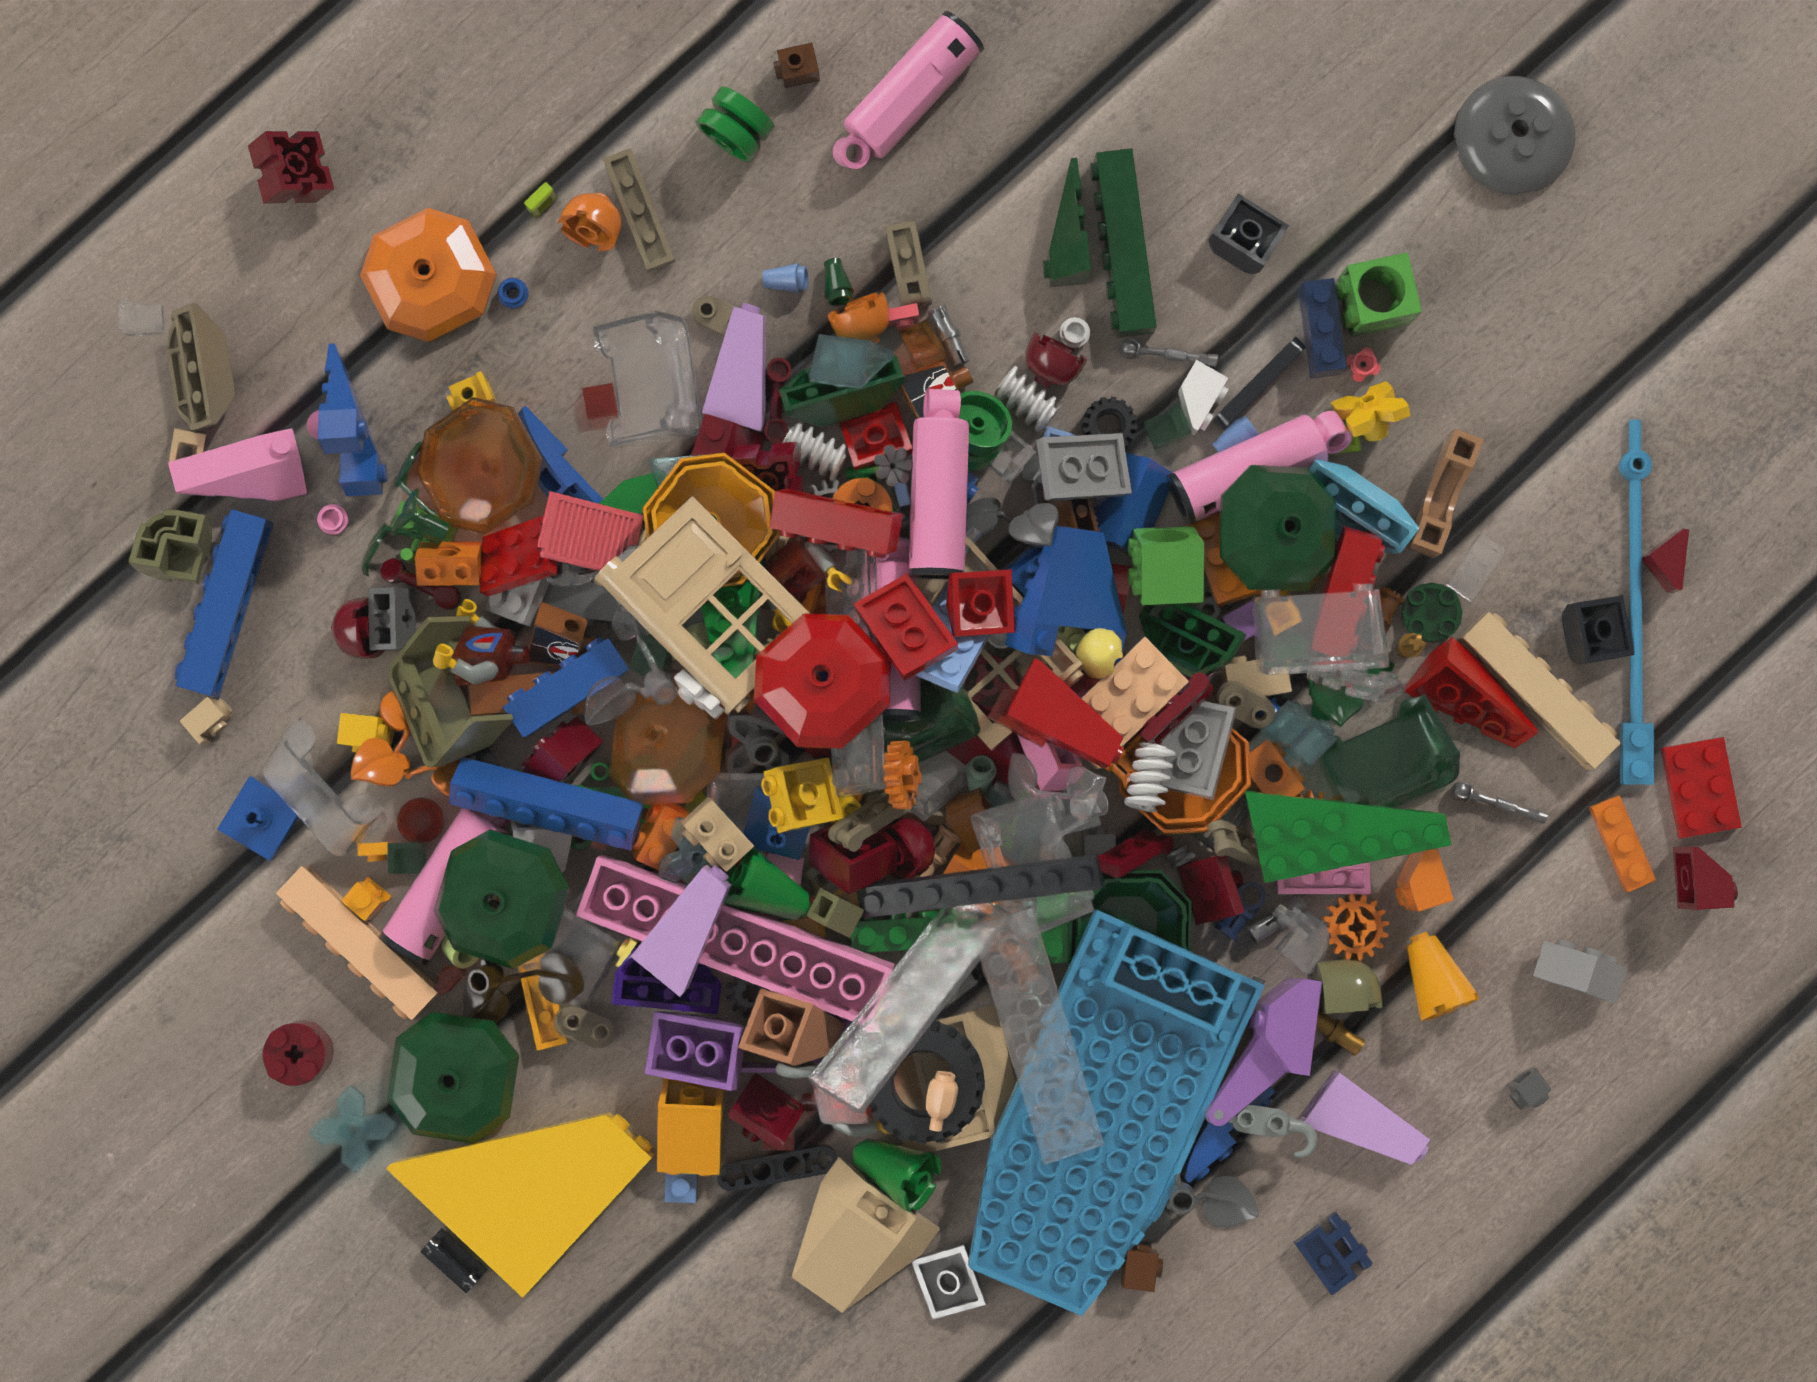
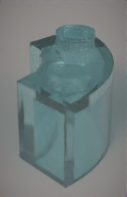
(1299, 733)

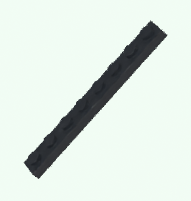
(981, 886)

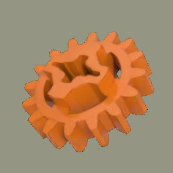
(901, 775)
(1353, 913)

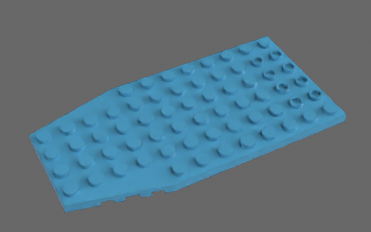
(1153, 1050)

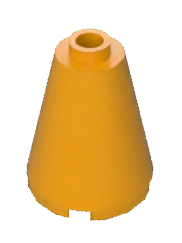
(1437, 978)

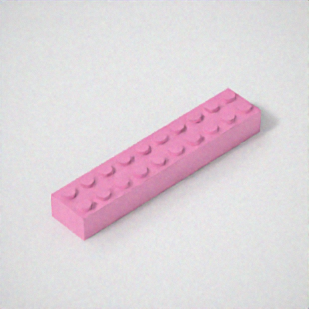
(741, 941)

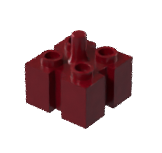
(290, 167)
(774, 467)

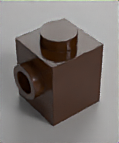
(797, 65)
(1141, 1268)

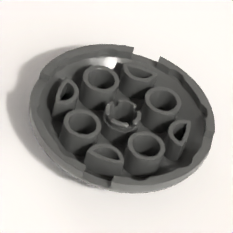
(1498, 156)

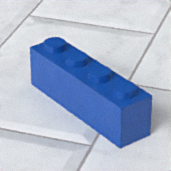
(566, 688)

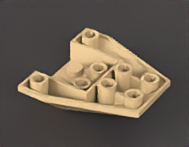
(856, 1238)

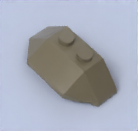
(199, 367)

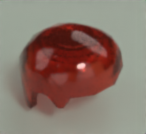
(420, 820)

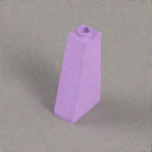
(740, 372)
(682, 934)
(1358, 1118)

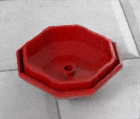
(827, 711)

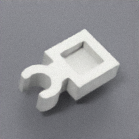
(693, 692)

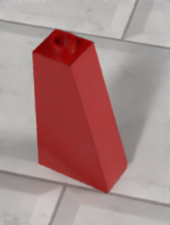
(1059, 715)

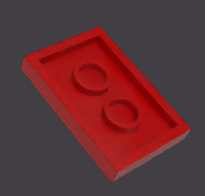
(513, 559)
(905, 626)
(1701, 787)

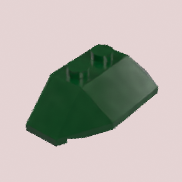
(830, 404)
(1190, 638)

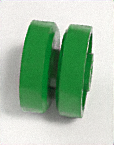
(735, 124)
(988, 427)

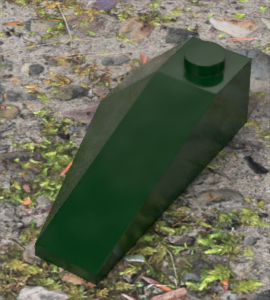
(1069, 249)

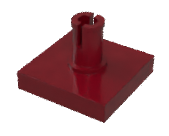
(1212, 888)
(766, 1112)

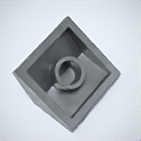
(948, 1281)

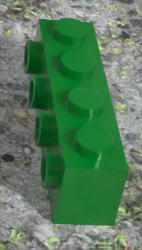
(889, 934)

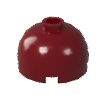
(1052, 361)
(351, 629)
(915, 847)

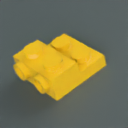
(801, 795)

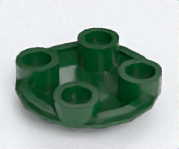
(1432, 612)

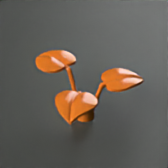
(379, 765)

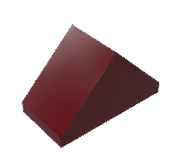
(1669, 560)

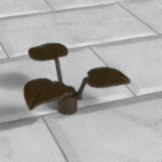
(558, 982)

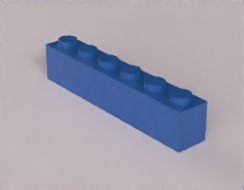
(224, 603)
(545, 803)

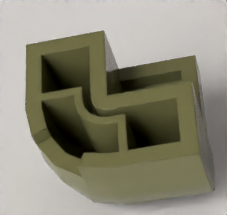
(172, 546)
(1347, 986)

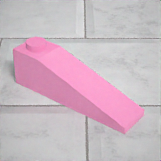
(251, 468)

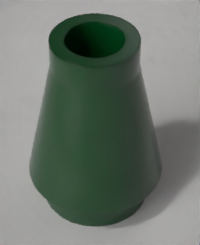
(837, 284)

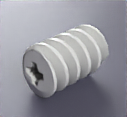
(1027, 400)
(817, 451)
(1148, 777)

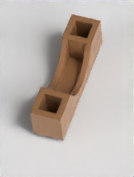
(1437, 507)

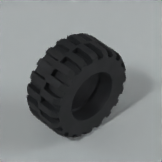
(969, 1076)

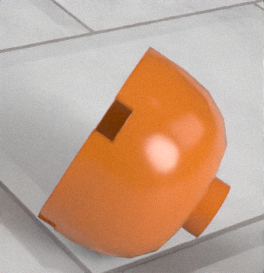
(591, 220)
(862, 318)

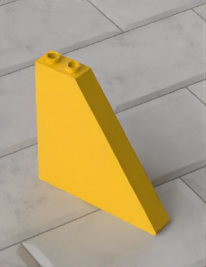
(527, 1192)

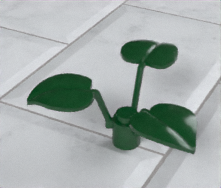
(427, 524)
(1335, 704)

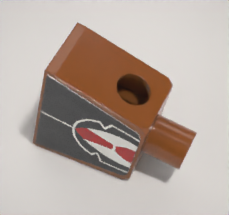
(931, 377)
(557, 636)

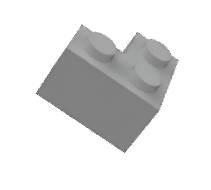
(1583, 971)

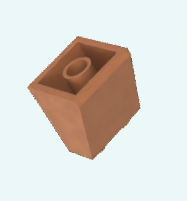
(789, 1029)

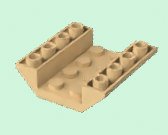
(918, 1069)

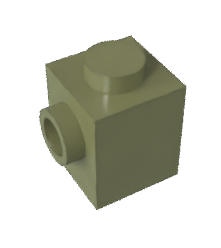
(835, 912)

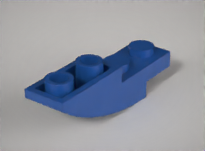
(556, 472)
(1214, 1143)

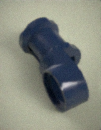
(1250, 912)

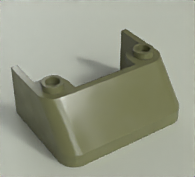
(434, 702)

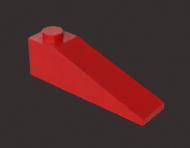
(1469, 693)

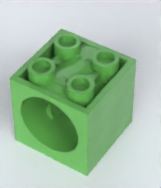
(1397, 276)
(1166, 565)

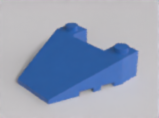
(345, 431)
(1068, 590)

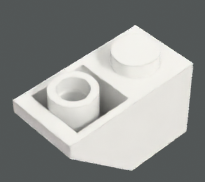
(1198, 394)

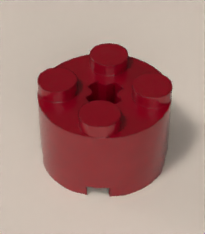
(287, 1067)

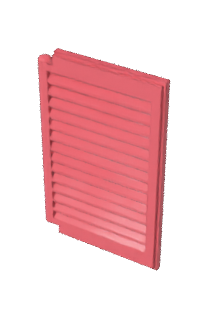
(586, 531)

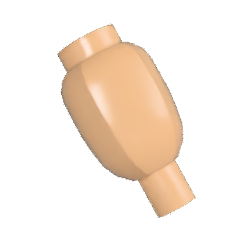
(941, 1098)

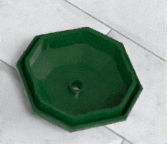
(1255, 533)
(529, 893)
(1143, 900)
(477, 1059)

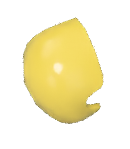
(1098, 652)

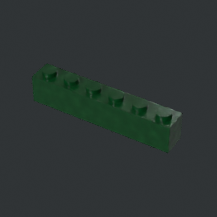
(1124, 243)

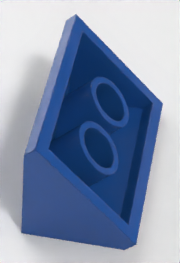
(1137, 510)

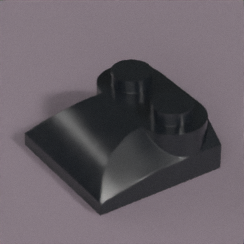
(1247, 235)
(1597, 630)

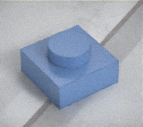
(681, 1188)

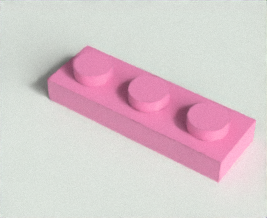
(1344, 880)

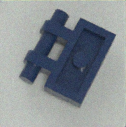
(1324, 1257)

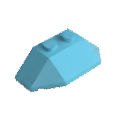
(1365, 506)

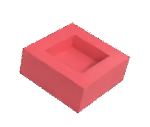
(903, 316)

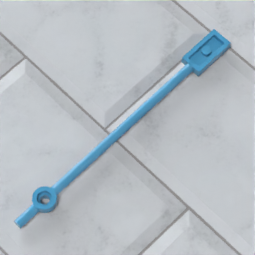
(1636, 736)

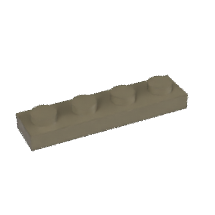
(639, 210)

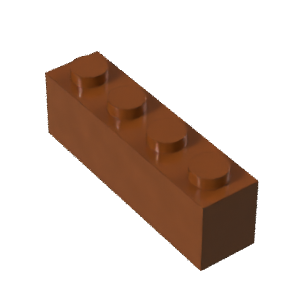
(492, 696)

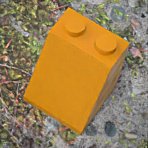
(690, 1128)

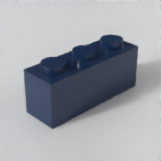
(1322, 328)

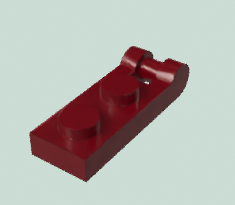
(1177, 709)
(1134, 852)

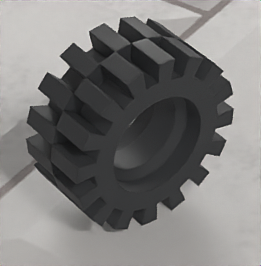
(1112, 407)

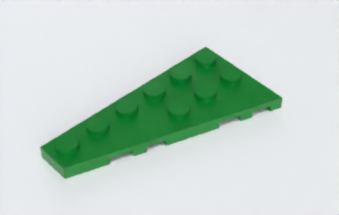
(735, 652)
(1321, 835)

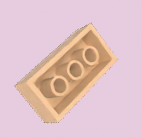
(1136, 690)

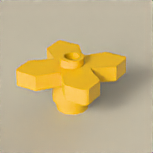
(1372, 411)

